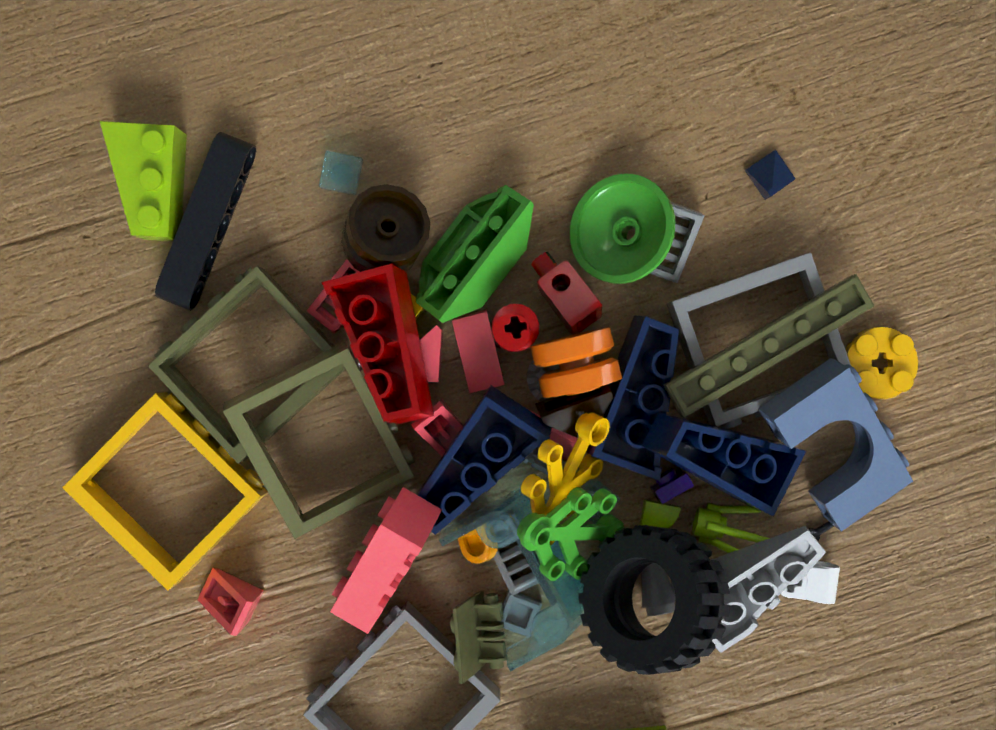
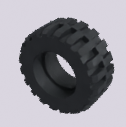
(610, 605)

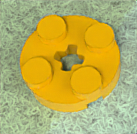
(901, 358)

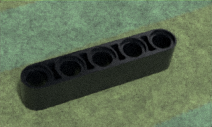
(205, 221)

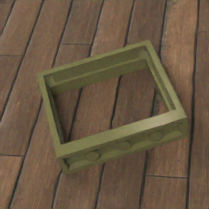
(198, 329)
(296, 521)

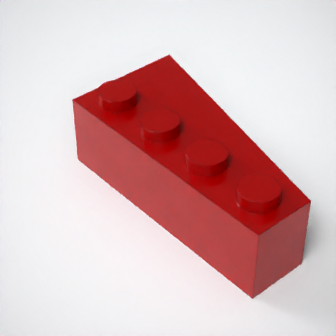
(385, 339)

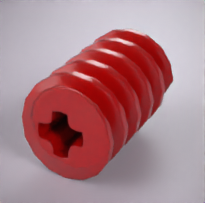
(525, 317)

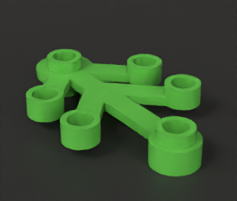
(539, 529)

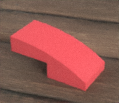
(477, 351)

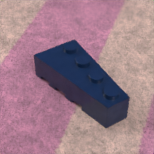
(483, 451)

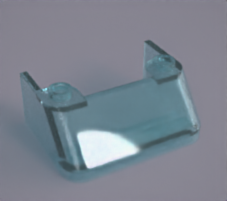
(498, 528)

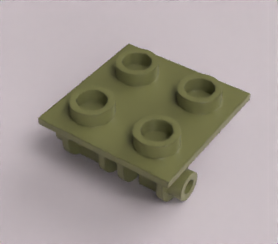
(473, 642)

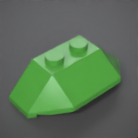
(475, 254)

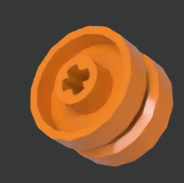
(577, 367)

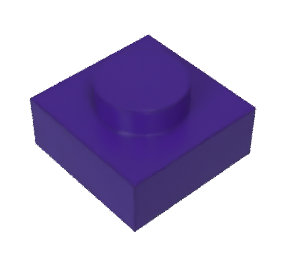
(671, 485)

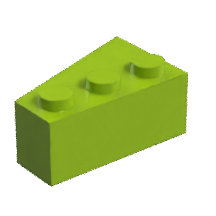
(149, 175)

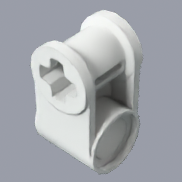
(817, 585)

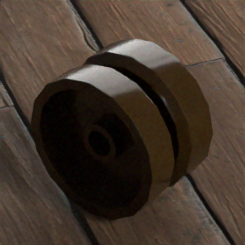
(385, 228)

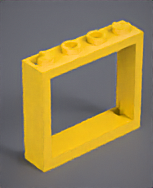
(125, 528)

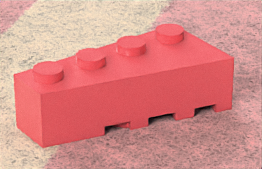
(385, 560)

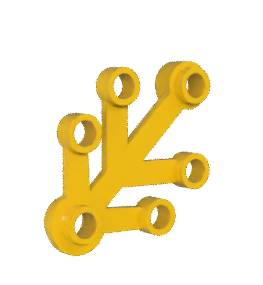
(591, 431)

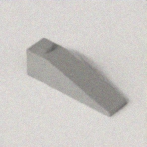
(759, 576)

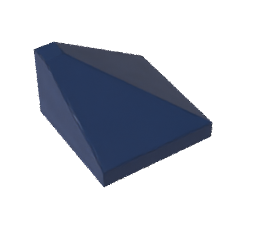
(770, 174)

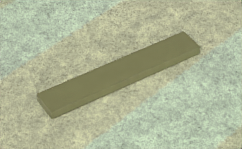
(768, 345)

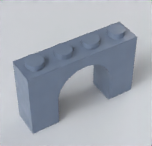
(873, 469)

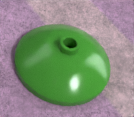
(607, 215)

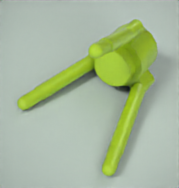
(710, 524)

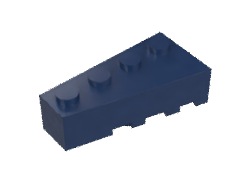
(645, 366)
(737, 463)

